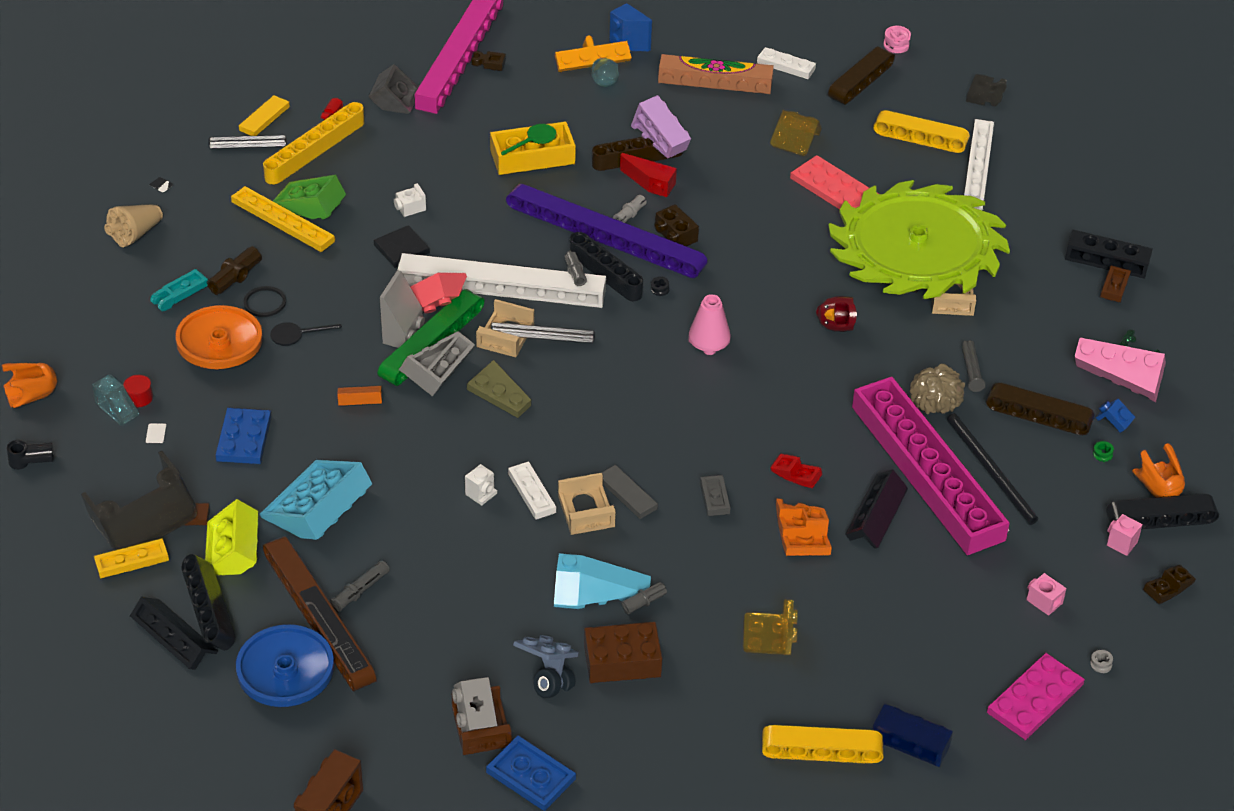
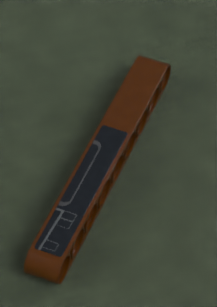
(319, 612)

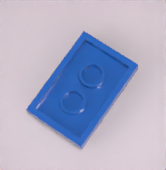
(243, 435)
(531, 773)

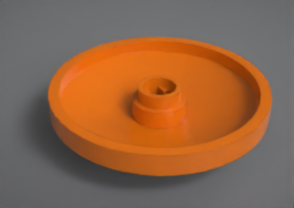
(218, 337)

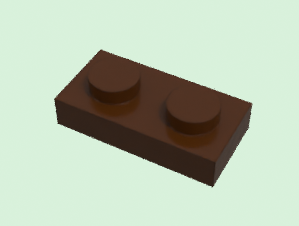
(1115, 284)

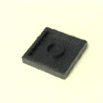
(399, 242)

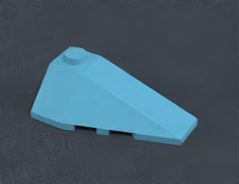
(590, 581)

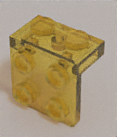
(795, 132)
(771, 631)

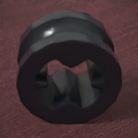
(660, 286)

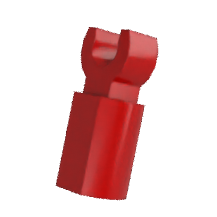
(333, 106)

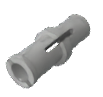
(630, 209)

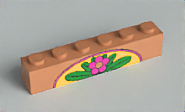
(715, 74)

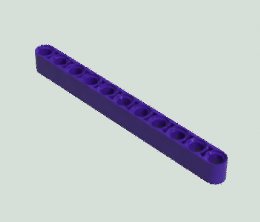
(607, 230)

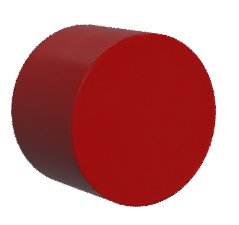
(139, 390)

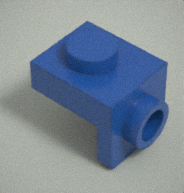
(1117, 414)

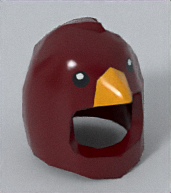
(837, 313)

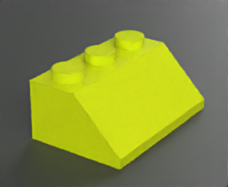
(232, 539)

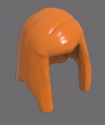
(29, 382)
(1161, 478)

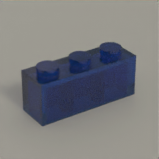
(913, 735)

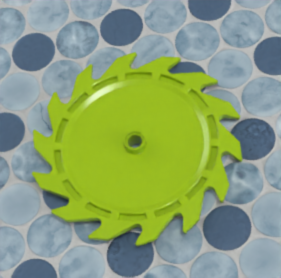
(918, 239)

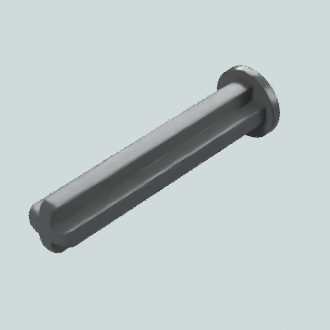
(976, 382)

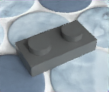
(715, 495)

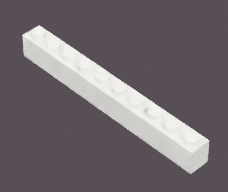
(509, 280)

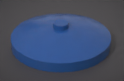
(284, 665)

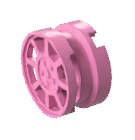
(898, 38)

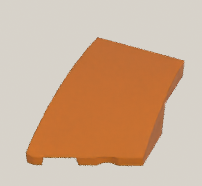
(803, 529)

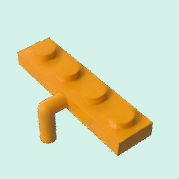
(585, 56)

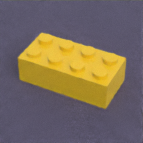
(531, 155)

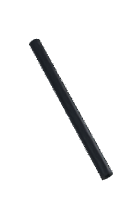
(992, 469)

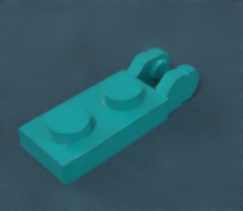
(179, 289)

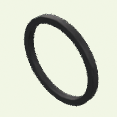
(262, 288)

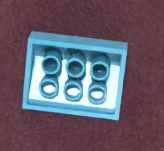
(318, 498)

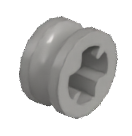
(1100, 655)

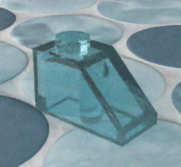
(114, 399)

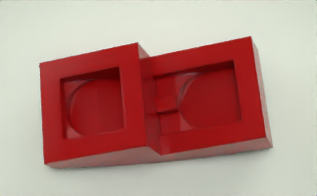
(791, 469)

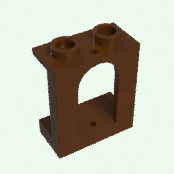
(487, 738)

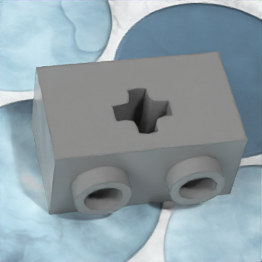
(478, 693)

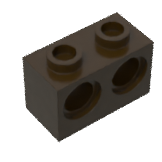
(676, 226)

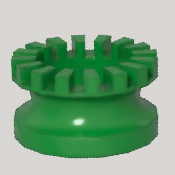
(1107, 447)

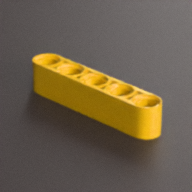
(921, 131)
(822, 744)

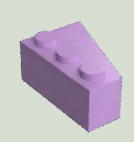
(661, 127)

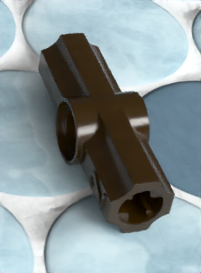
(234, 270)

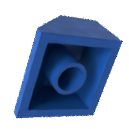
(630, 26)

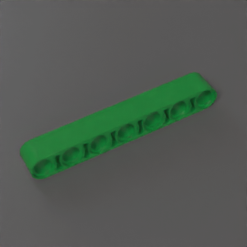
(443, 324)

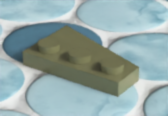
(500, 390)

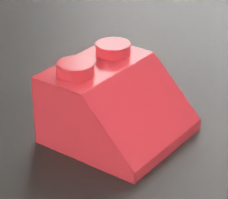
(438, 290)

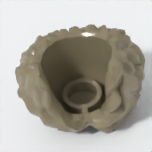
(937, 389)

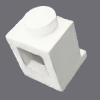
(410, 201)
(480, 484)

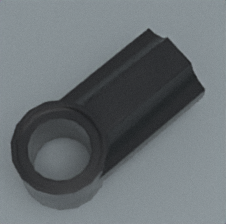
(21, 454)

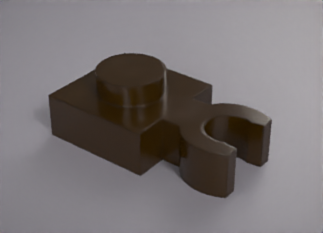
(491, 60)

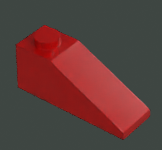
(648, 174)

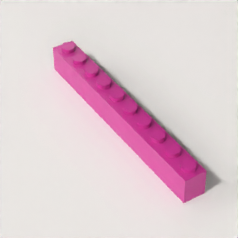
(456, 54)

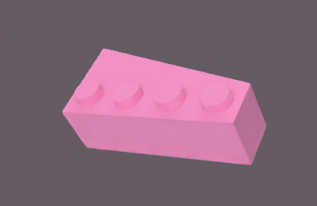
(1123, 365)

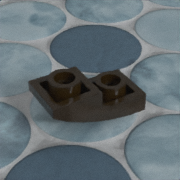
(1170, 584)

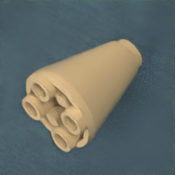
(131, 222)

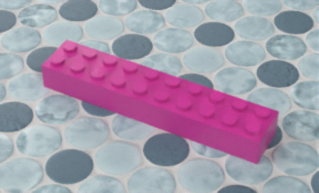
(930, 466)

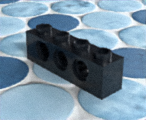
(1108, 252)

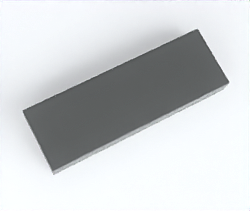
(628, 492)

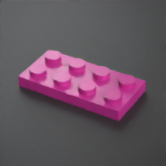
(1035, 696)

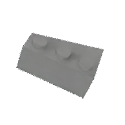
(437, 363)

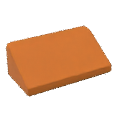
(359, 395)

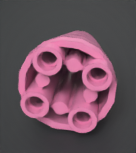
(710, 327)

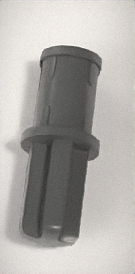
(575, 268)
(644, 597)

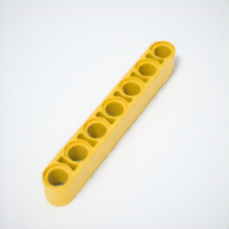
(313, 143)

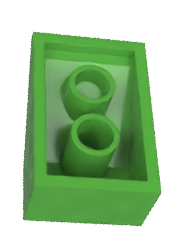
(312, 197)

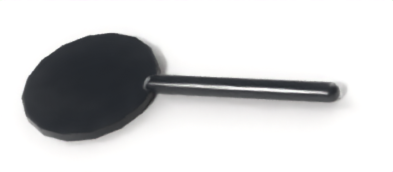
(289, 333)

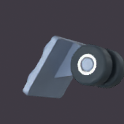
(554, 676)

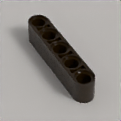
(861, 75)
(607, 155)
(1040, 408)

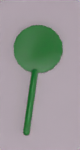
(538, 134)

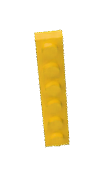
(283, 219)

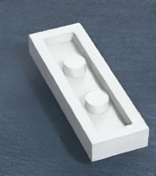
(787, 63)
(532, 490)

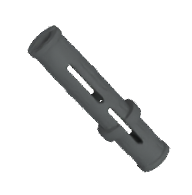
(353, 591)

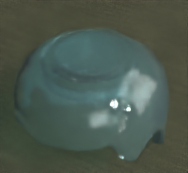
(604, 72)

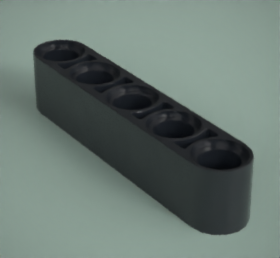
(602, 262)
(1166, 511)
(208, 602)

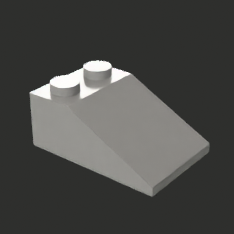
(399, 311)

